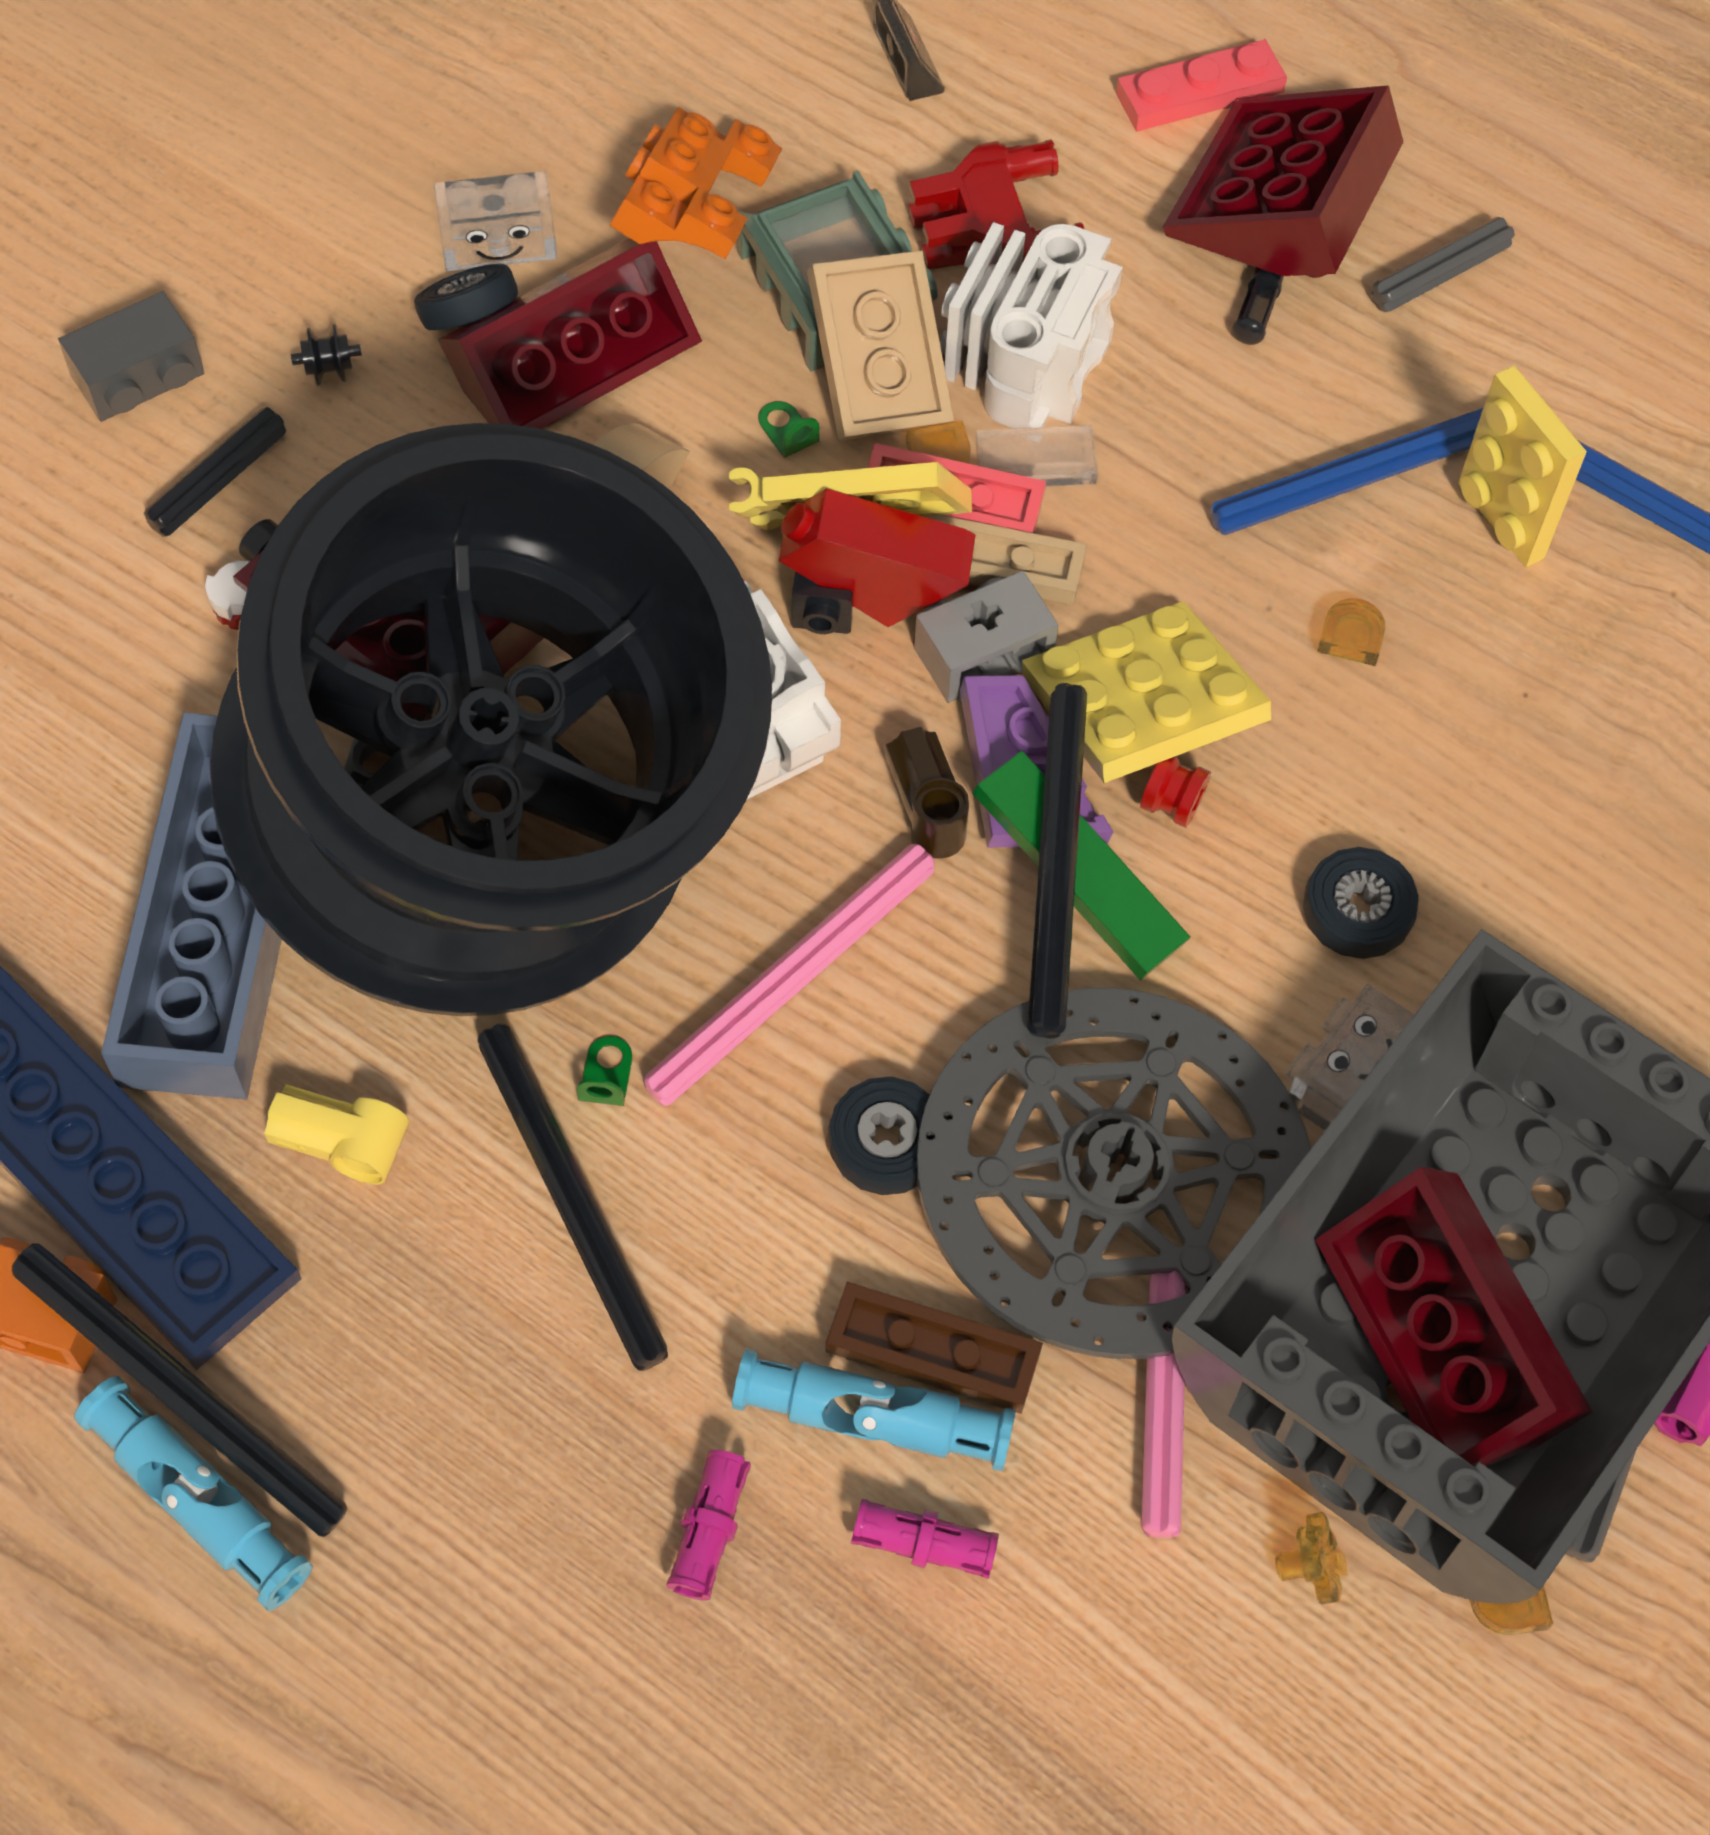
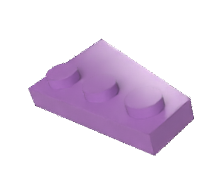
(1000, 723)

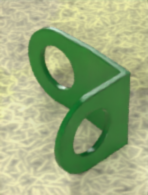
(792, 436)
(602, 1083)

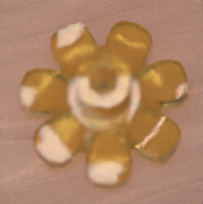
(1315, 1559)

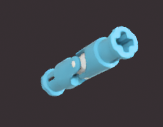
(900, 1415)
(198, 1499)

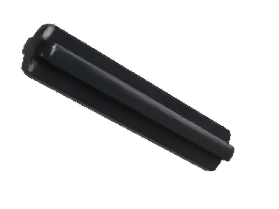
(215, 471)

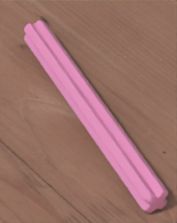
(788, 975)

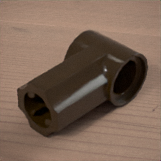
(929, 792)

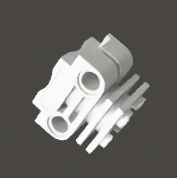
(1031, 321)
(801, 717)

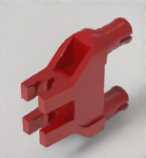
(964, 203)

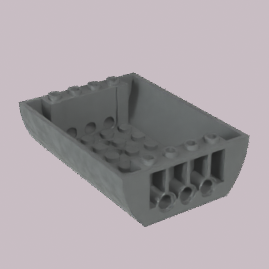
(1512, 1092)

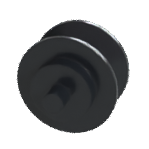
(326, 354)

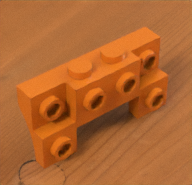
(676, 175)

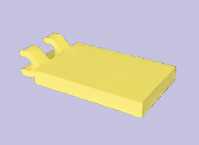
(913, 488)

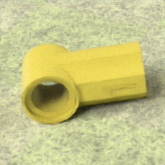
(353, 1137)

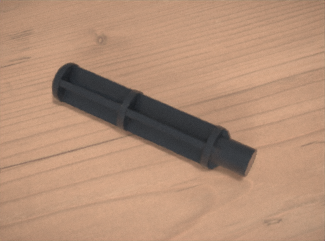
(1257, 307)

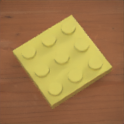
(1151, 689)

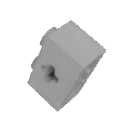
(984, 632)

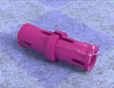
(708, 1525)
(925, 1538)

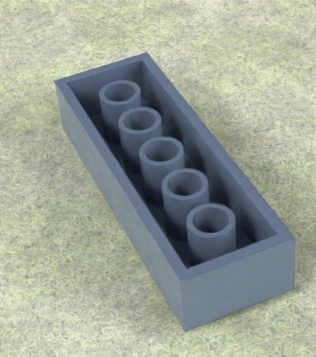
(195, 953)

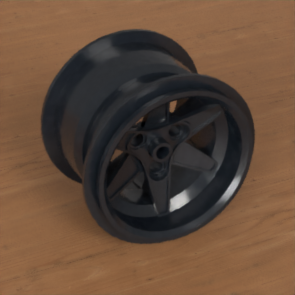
(531, 536)

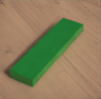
(1105, 888)

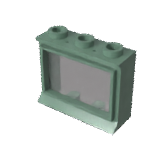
(813, 229)

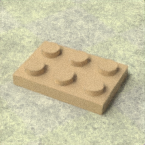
(880, 345)

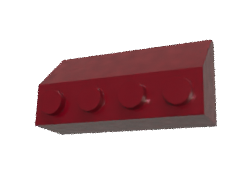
(573, 338)
(1451, 1320)

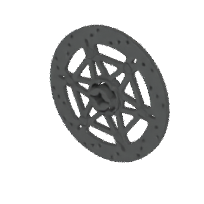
(1107, 1136)

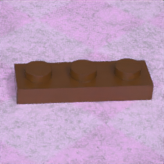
(933, 1347)

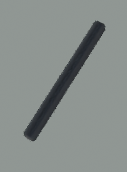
(1057, 862)
(573, 1198)
(179, 1389)

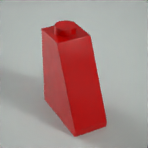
(877, 552)

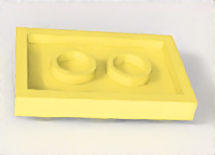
(1520, 466)

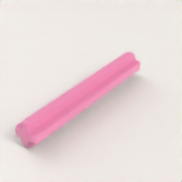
(1163, 1428)

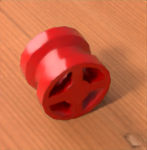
(1175, 790)

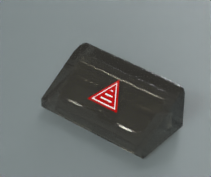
(905, 50)

